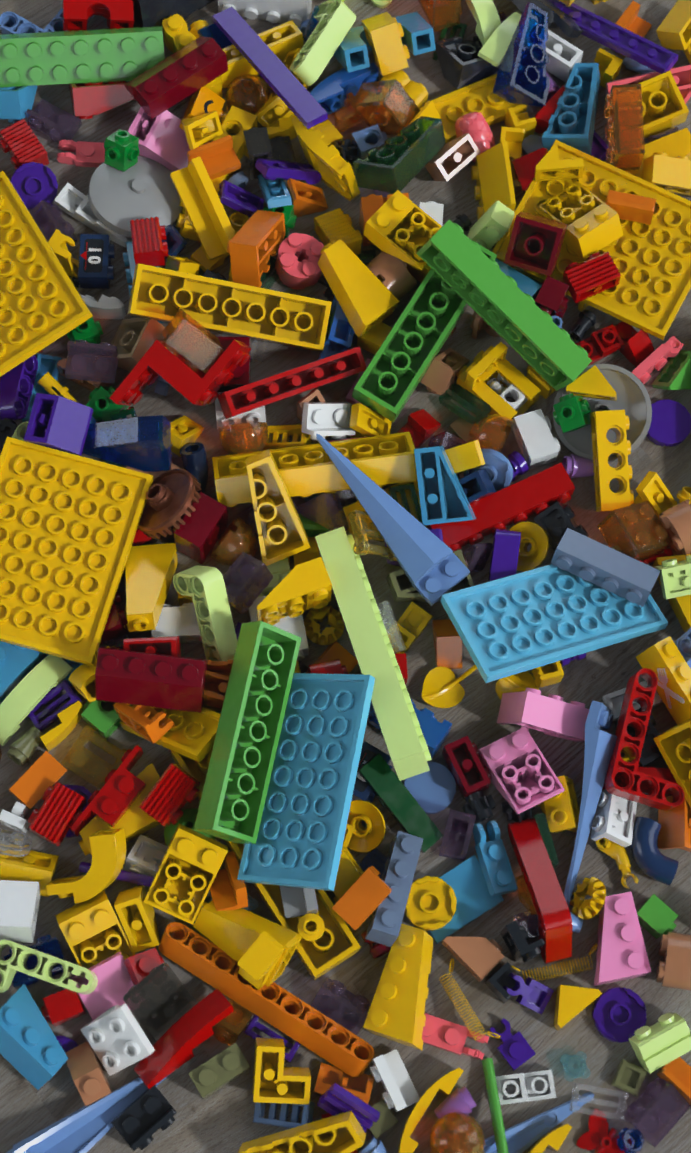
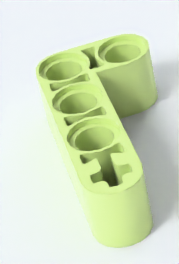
(333, 24)
(211, 608)
(43, 970)

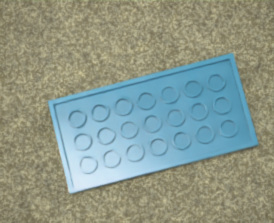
(543, 620)
(311, 783)

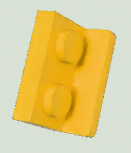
(563, 809)

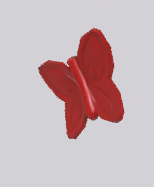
(598, 1137)

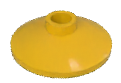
(536, 536)
(365, 838)

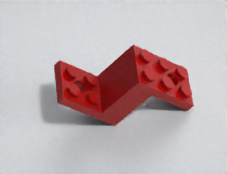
(192, 384)

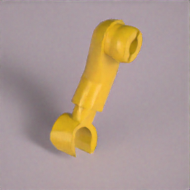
(621, 857)

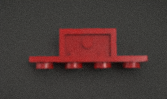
(115, 796)

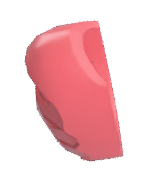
(478, 129)

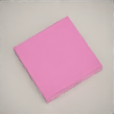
(111, 987)

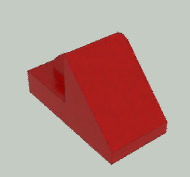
(636, 344)
(421, 427)

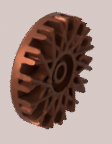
(168, 501)

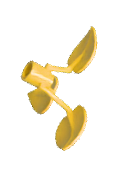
(444, 691)

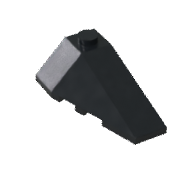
(152, 12)
(461, 61)

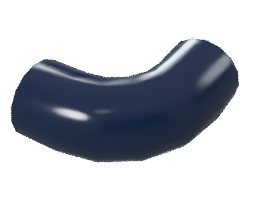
(196, 462)
(647, 853)

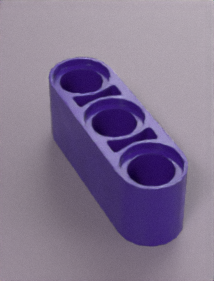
(17, 388)
(504, 554)

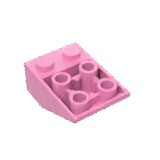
(161, 139)
(520, 771)

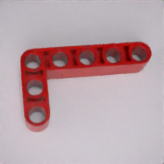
(634, 746)
(544, 889)

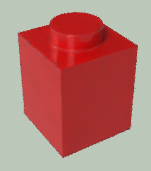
(62, 1007)

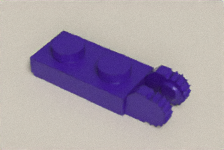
(282, 169)

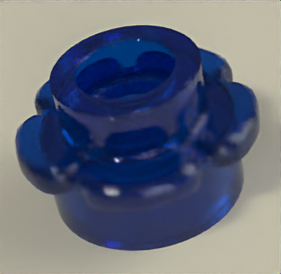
(636, 1138)

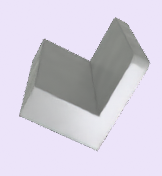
(298, 901)

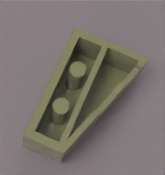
(404, 591)

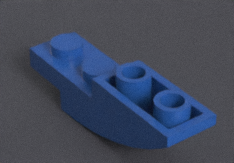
(334, 89)
(338, 334)

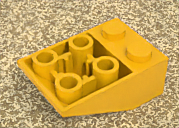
(589, 219)
(401, 229)
(300, 590)
(186, 874)
(94, 931)

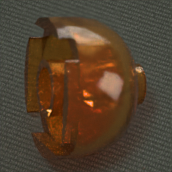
(247, 93)
(492, 431)
(243, 437)
(236, 539)
(457, 1134)

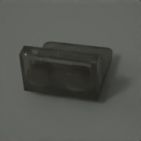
(159, 1000)

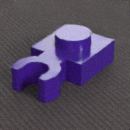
(530, 993)
(514, 1047)

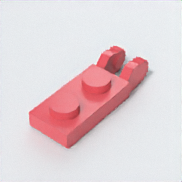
(87, 153)
(450, 1037)

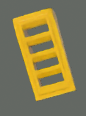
(286, 431)

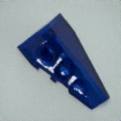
(523, 69)
(132, 442)

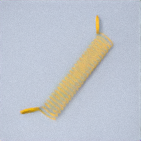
(589, 954)
(461, 999)

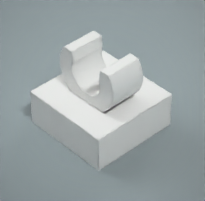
(15, 819)

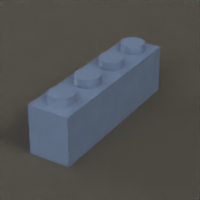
(605, 567)
(398, 875)

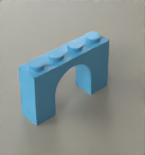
(354, 48)

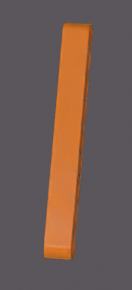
(269, 1002)

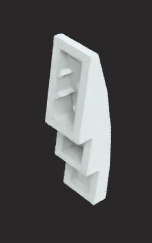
(78, 207)

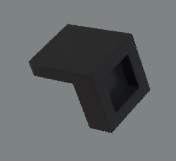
(500, 979)

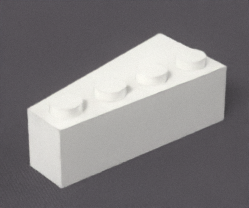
(270, 10)

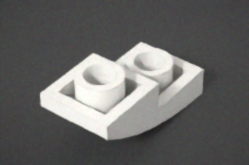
(105, 308)
(526, 1087)

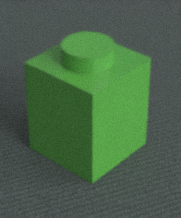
(656, 917)

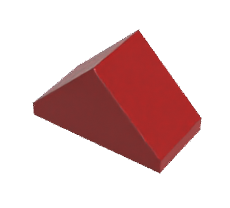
(526, 166)

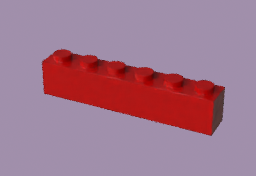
(291, 382)
(509, 506)

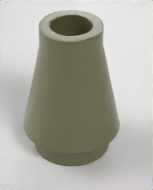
(24, 748)

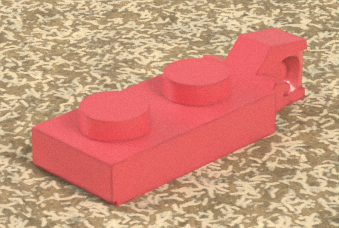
(657, 359)

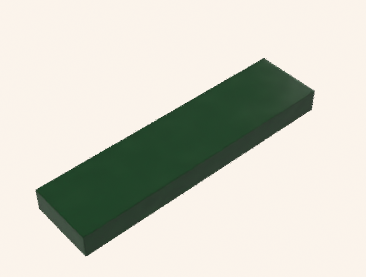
(399, 801)

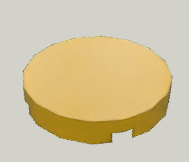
(430, 903)

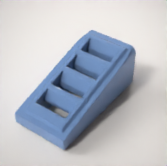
(307, 1116)

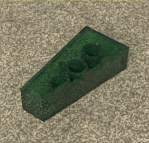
(401, 157)

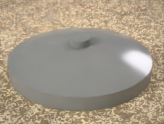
(134, 194)
(630, 396)

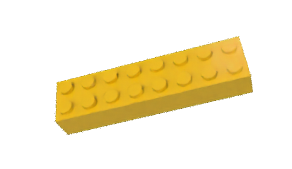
(230, 307)
(310, 470)

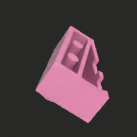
(544, 714)
(620, 942)

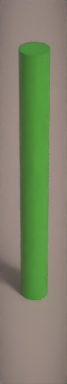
(494, 1104)

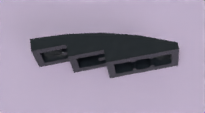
(556, 17)

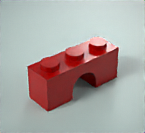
(117, 12)

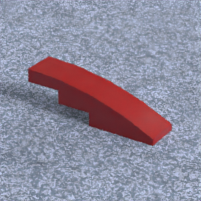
(182, 1037)

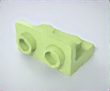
(675, 577)

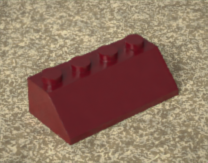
(178, 76)
(150, 679)

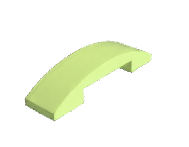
(485, 16)
(498, 43)
(29, 693)

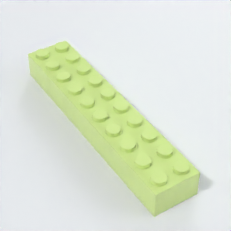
(374, 654)

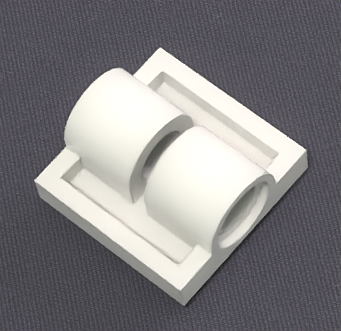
(117, 1039)

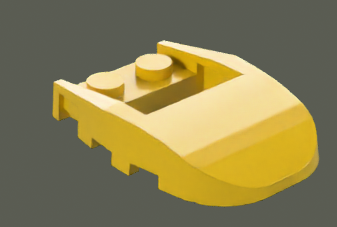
(327, 160)

